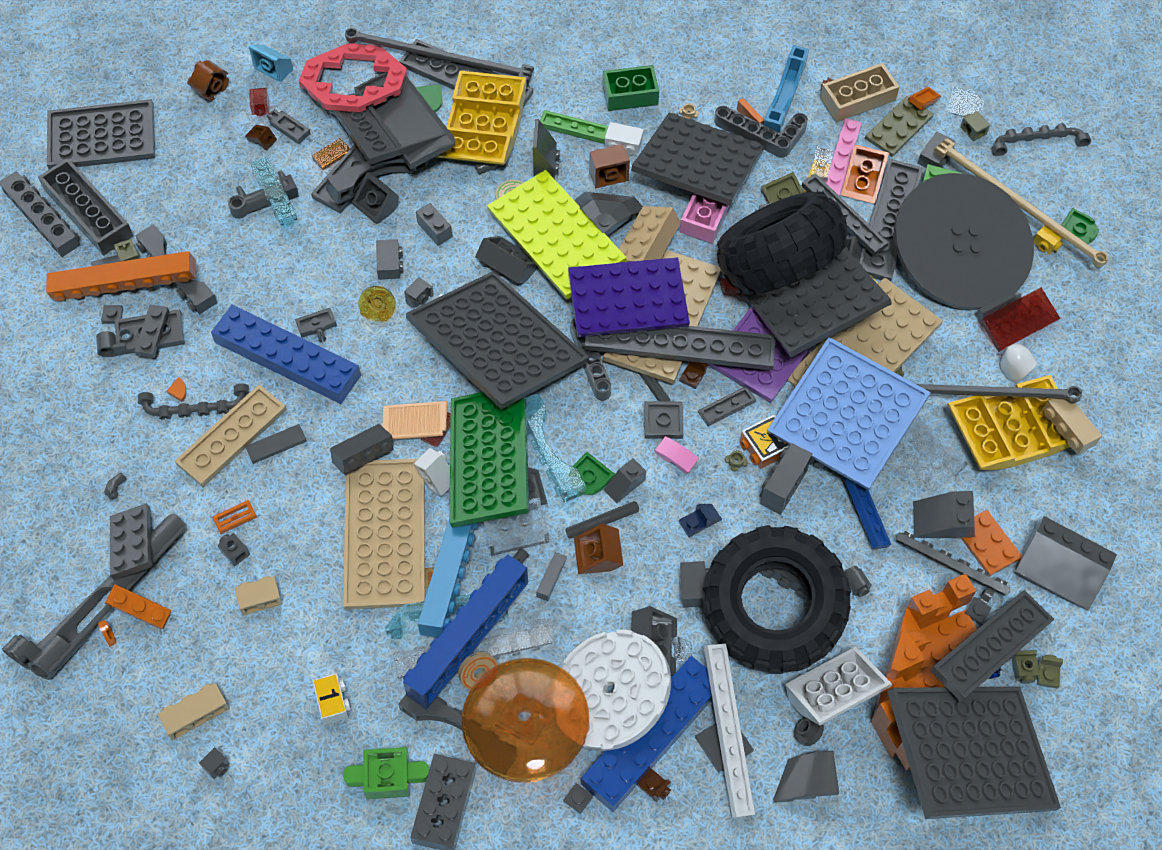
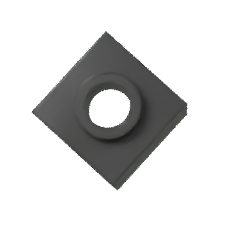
(214, 763)

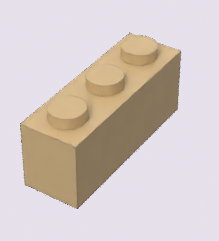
(1072, 424)
(193, 711)

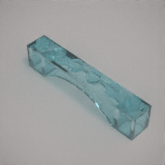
(565, 477)

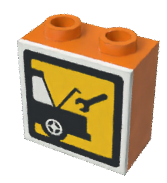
(761, 445)

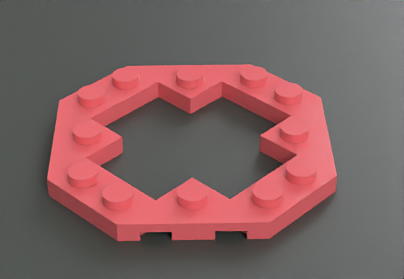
(334, 59)

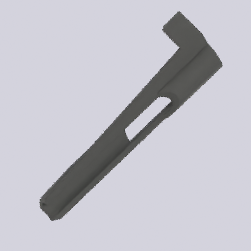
(63, 641)

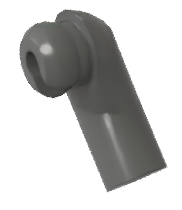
(112, 485)

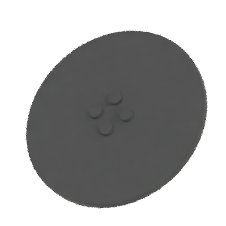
(963, 240)

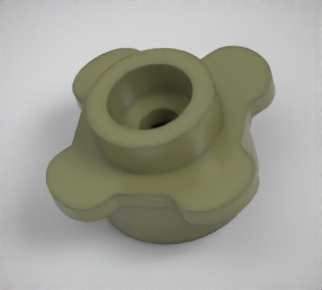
(736, 455)

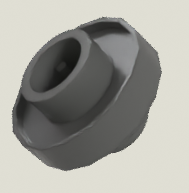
(808, 732)

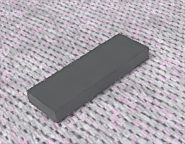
(726, 406)
(276, 443)

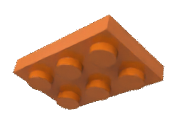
(991, 544)

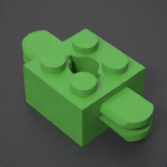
(386, 773)

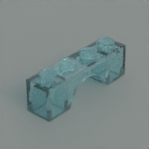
(274, 192)

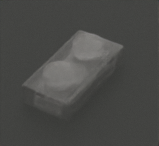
(822, 163)

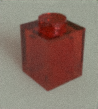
(259, 101)

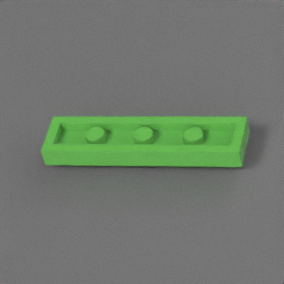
(574, 126)

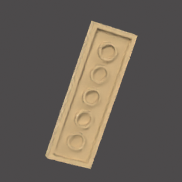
(230, 435)

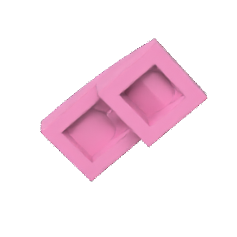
(677, 454)

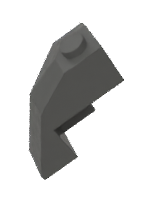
(608, 210)

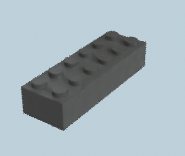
(85, 206)

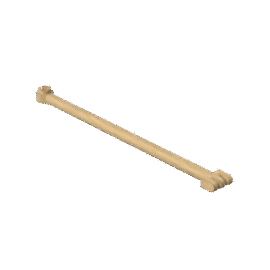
(1098, 258)

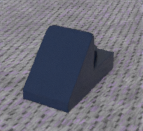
(700, 519)

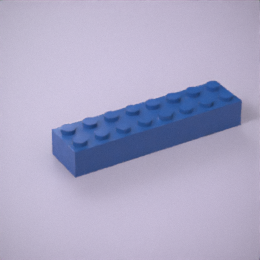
(286, 354)
(465, 631)
(621, 769)

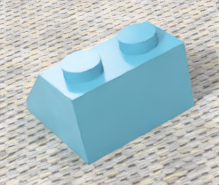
(270, 62)

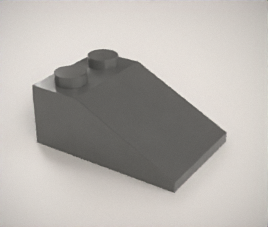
(544, 151)
(945, 515)

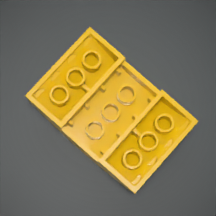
(485, 116)
(1008, 429)

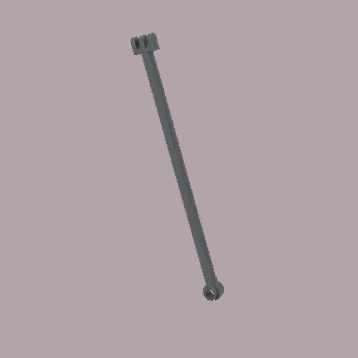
(353, 36)
(1006, 391)

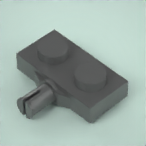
(316, 323)

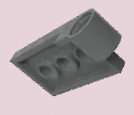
(112, 345)

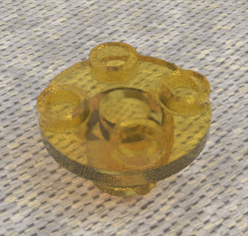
(377, 303)

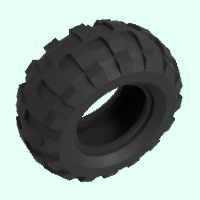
(782, 243)
(776, 549)

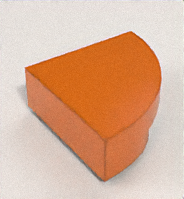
(177, 389)
(107, 633)

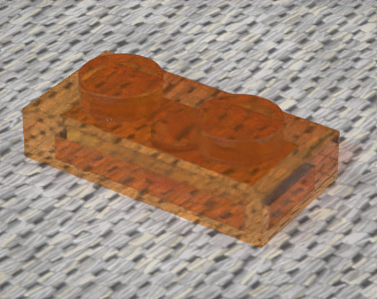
(330, 154)

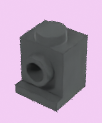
(418, 293)
(237, 552)

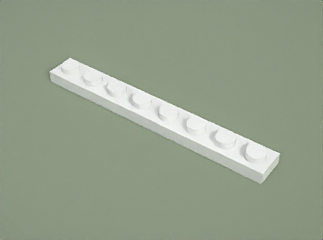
(729, 731)

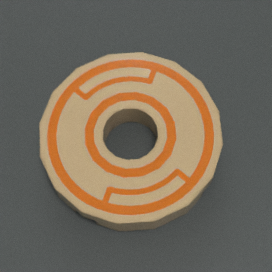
(471, 664)

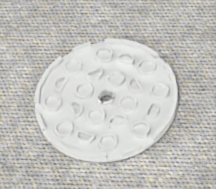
(640, 688)

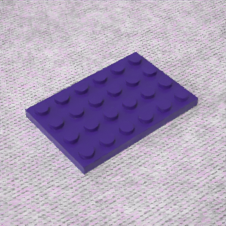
(628, 297)

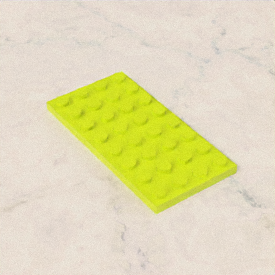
(553, 229)

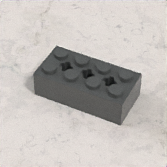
(453, 812)

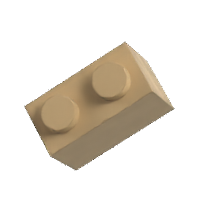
(258, 595)

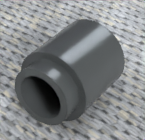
(858, 581)

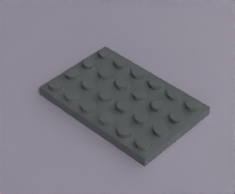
(101, 133)

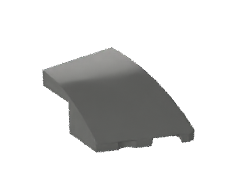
(808, 777)

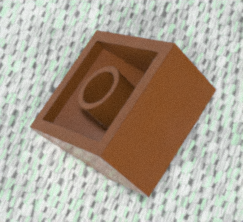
(598, 550)

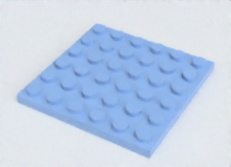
(849, 412)

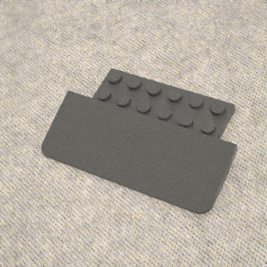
(397, 126)

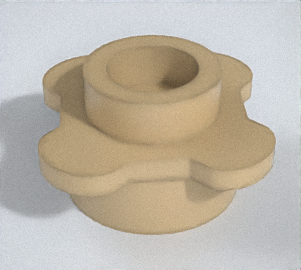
(689, 108)

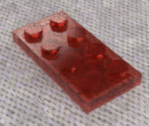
(1019, 319)

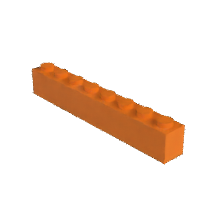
(121, 276)

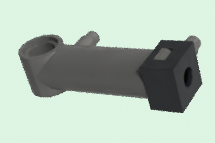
(243, 204)

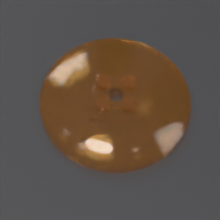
(532, 747)

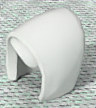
(1017, 362)

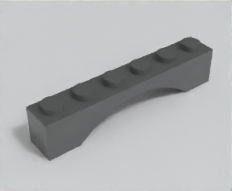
(345, 184)
(195, 292)
(436, 712)

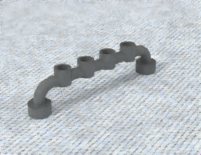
(999, 147)
(184, 409)

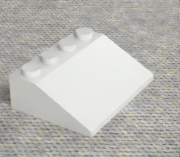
(836, 686)

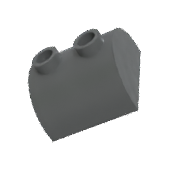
(375, 198)

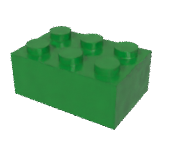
(630, 87)

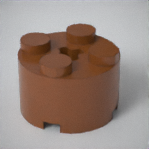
(208, 79)

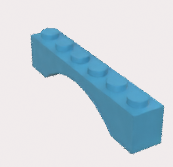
(791, 77)

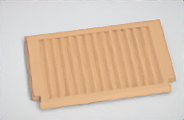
(415, 420)

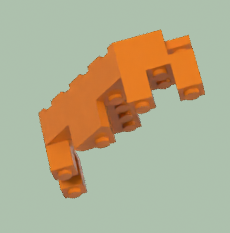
(921, 642)

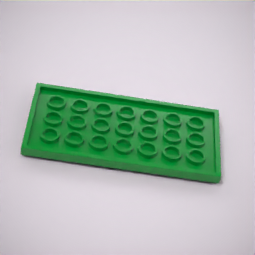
(487, 460)

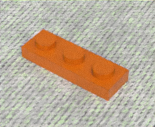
(137, 606)

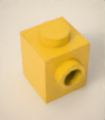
(1048, 240)

